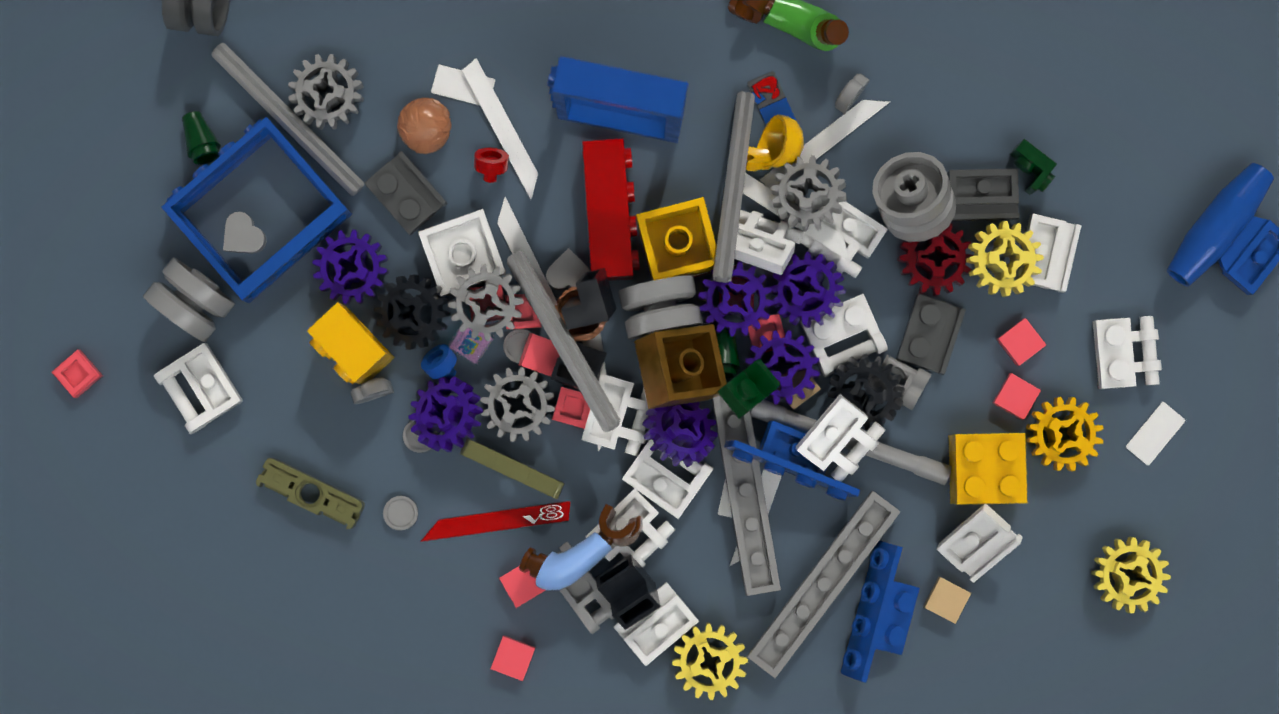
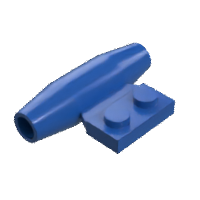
(1232, 235)

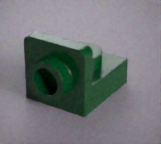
(1031, 160)
(749, 388)

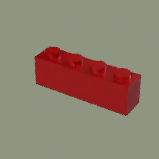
(607, 208)

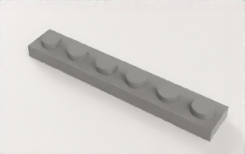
(747, 503)
(823, 584)

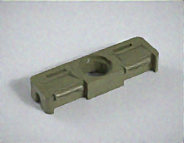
(512, 468)
(290, 482)

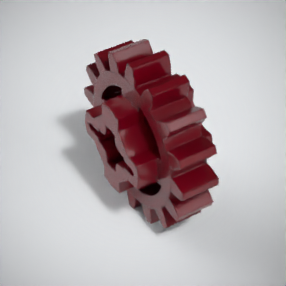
(936, 273)

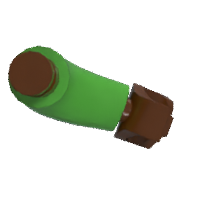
(796, 18)

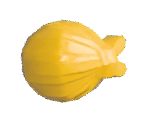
(779, 144)

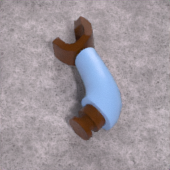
(565, 568)

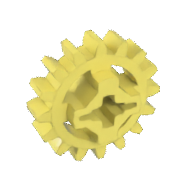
(1004, 272)
(1123, 585)
(725, 655)

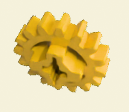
(1077, 442)

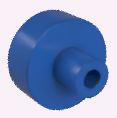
(439, 362)

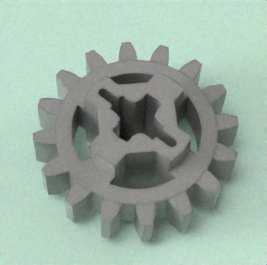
(327, 77)
(822, 195)
(480, 317)
(509, 419)

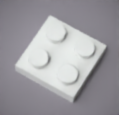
(458, 246)

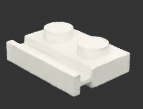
(1057, 246)
(979, 542)
(660, 628)

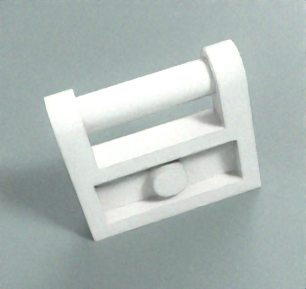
(848, 321)
(208, 383)
(663, 485)

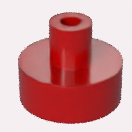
(491, 163)

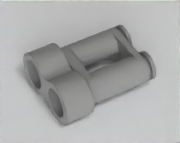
(915, 381)

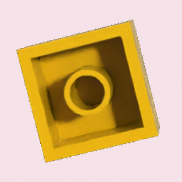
(678, 239)
(349, 344)
(988, 468)

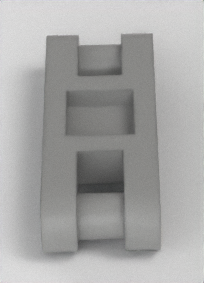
(581, 594)

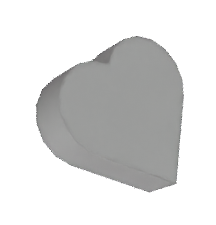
(851, 92)
(242, 235)
(565, 271)
(371, 390)

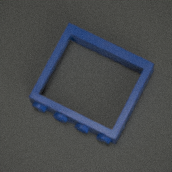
(618, 99)
(210, 175)

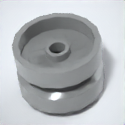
(914, 196)
(189, 299)
(659, 304)

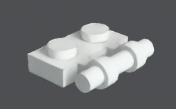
(859, 233)
(765, 242)
(1115, 352)
(619, 394)
(832, 433)
(632, 506)

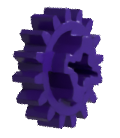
(344, 281)
(804, 302)
(746, 313)
(779, 352)
(445, 414)
(680, 432)

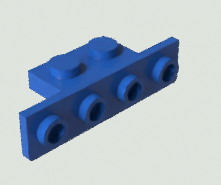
(780, 456)
(882, 613)

